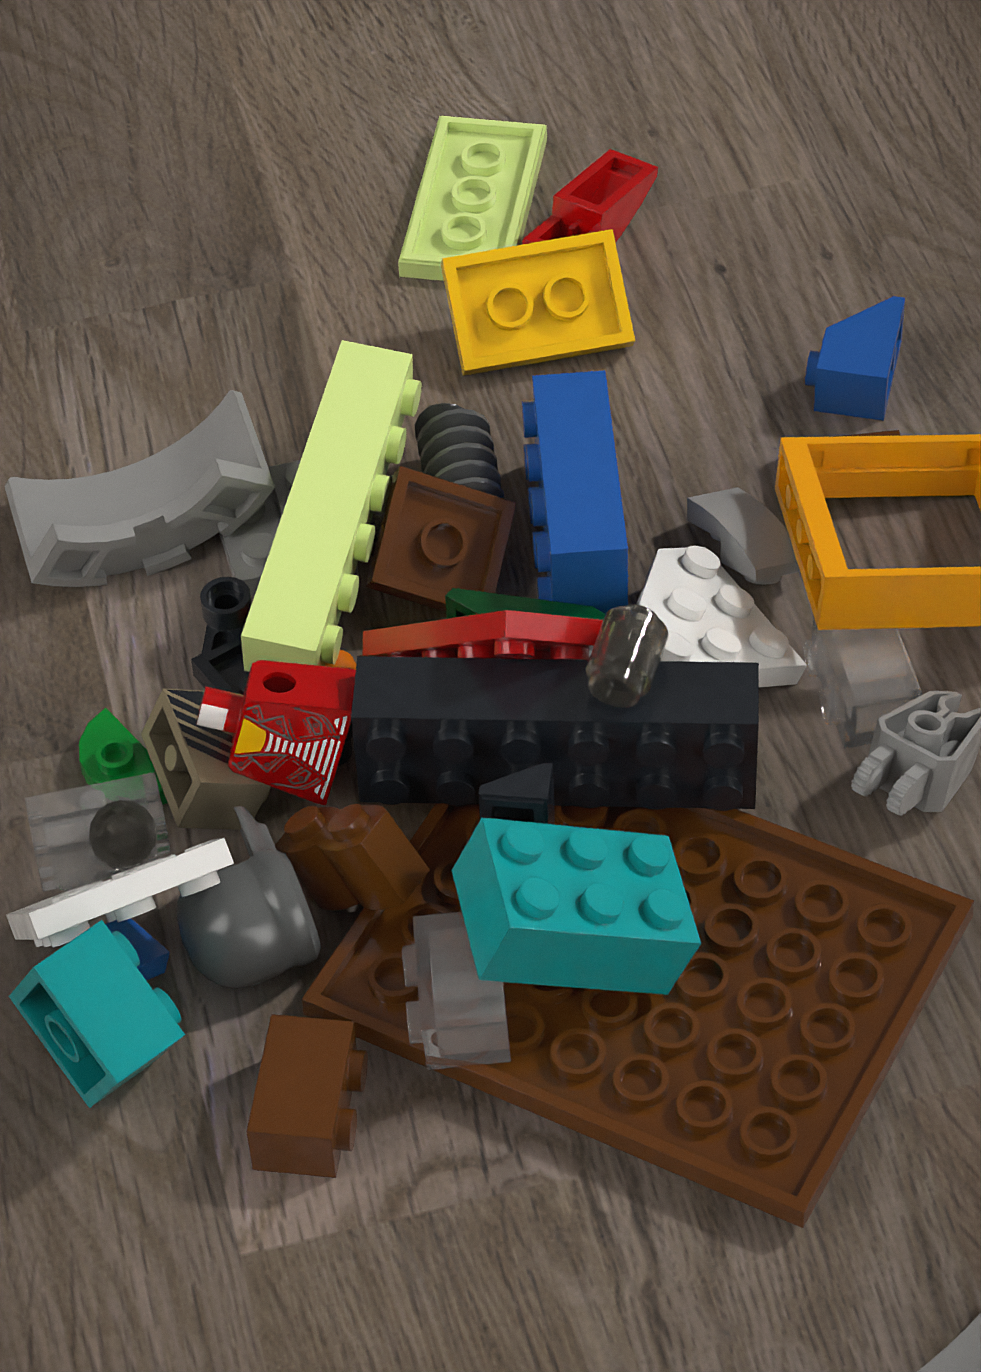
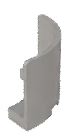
(144, 511)

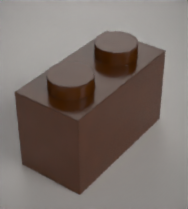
(305, 1095)

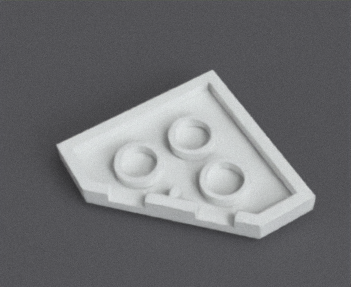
(714, 617)
(126, 896)

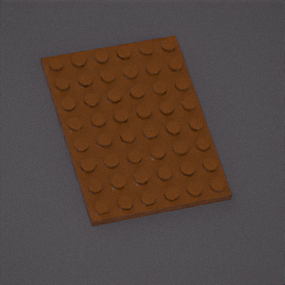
(757, 1049)

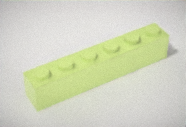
(331, 508)

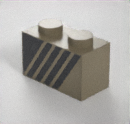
(194, 764)

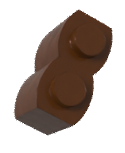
(352, 857)

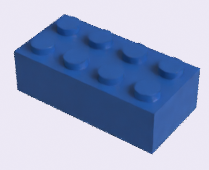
(576, 491)

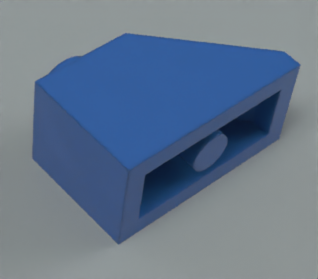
(858, 362)

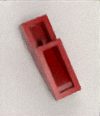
(598, 198)

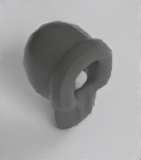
(252, 920)

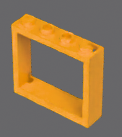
(876, 467)

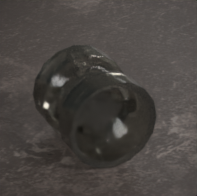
(121, 825)

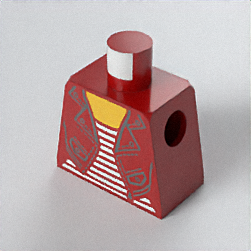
(285, 725)

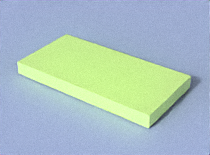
(472, 192)

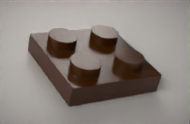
(438, 539)

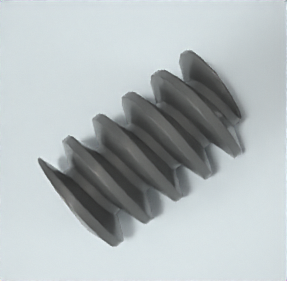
(458, 447)

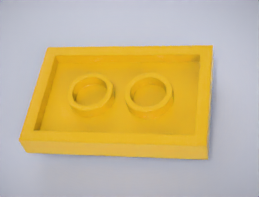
(537, 302)

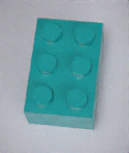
(574, 907)

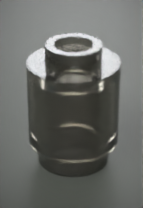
(626, 655)

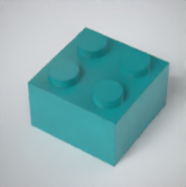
(97, 1012)

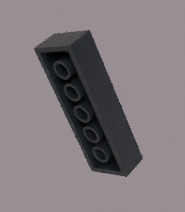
(457, 723)

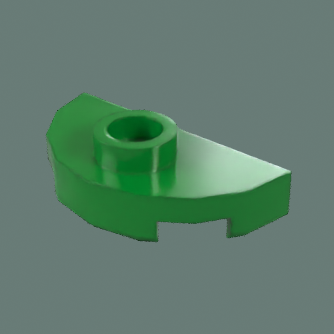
(112, 752)

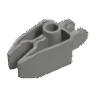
(921, 753)

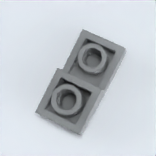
(748, 532)

